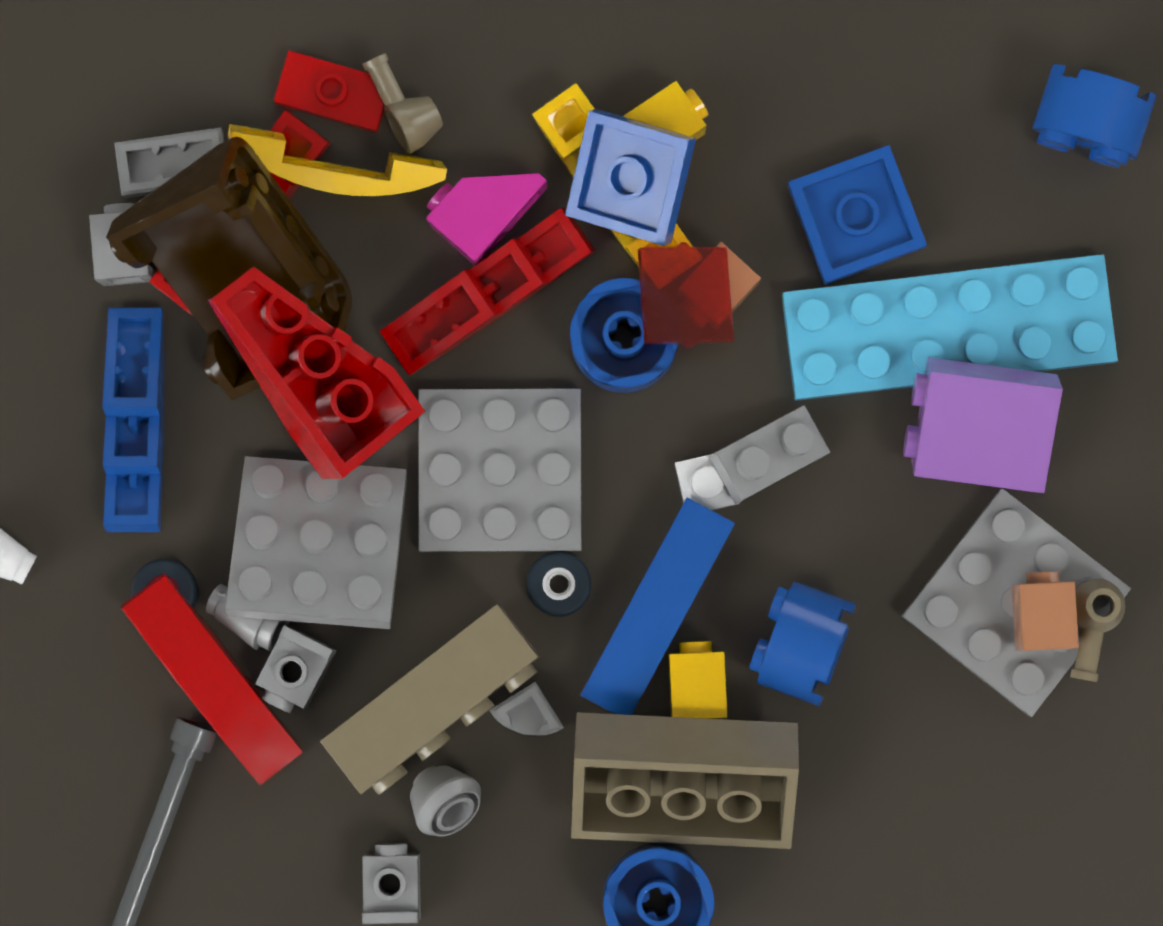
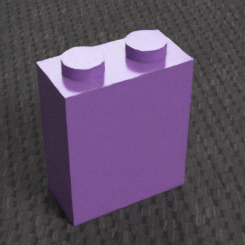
(983, 424)

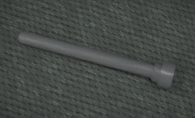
(190, 744)

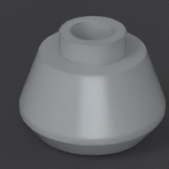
(444, 800)

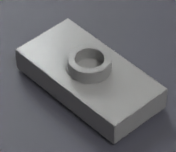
(154, 160)

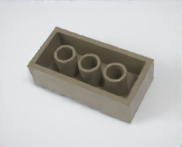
(430, 699)
(684, 780)

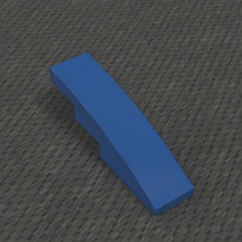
(134, 419)
(657, 608)

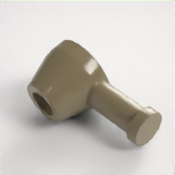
(410, 119)
(1093, 625)

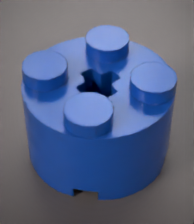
(1094, 115)
(605, 361)
(803, 642)
(652, 868)

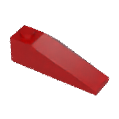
(321, 383)

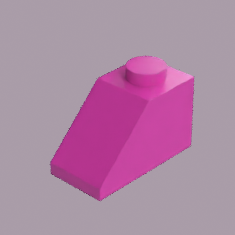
(482, 211)

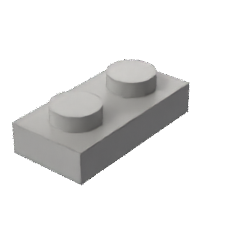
(769, 454)

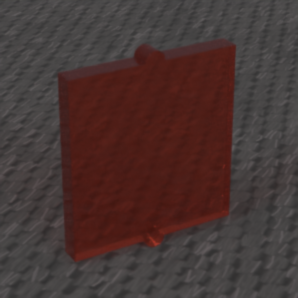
(685, 295)

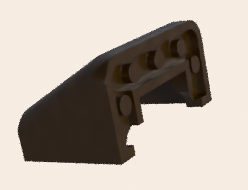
(215, 226)

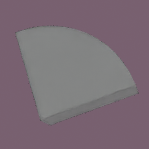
(528, 713)

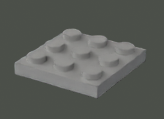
(500, 470)
(316, 544)
(970, 599)

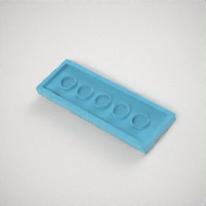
(995, 316)

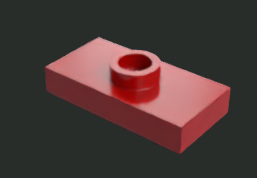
(329, 92)

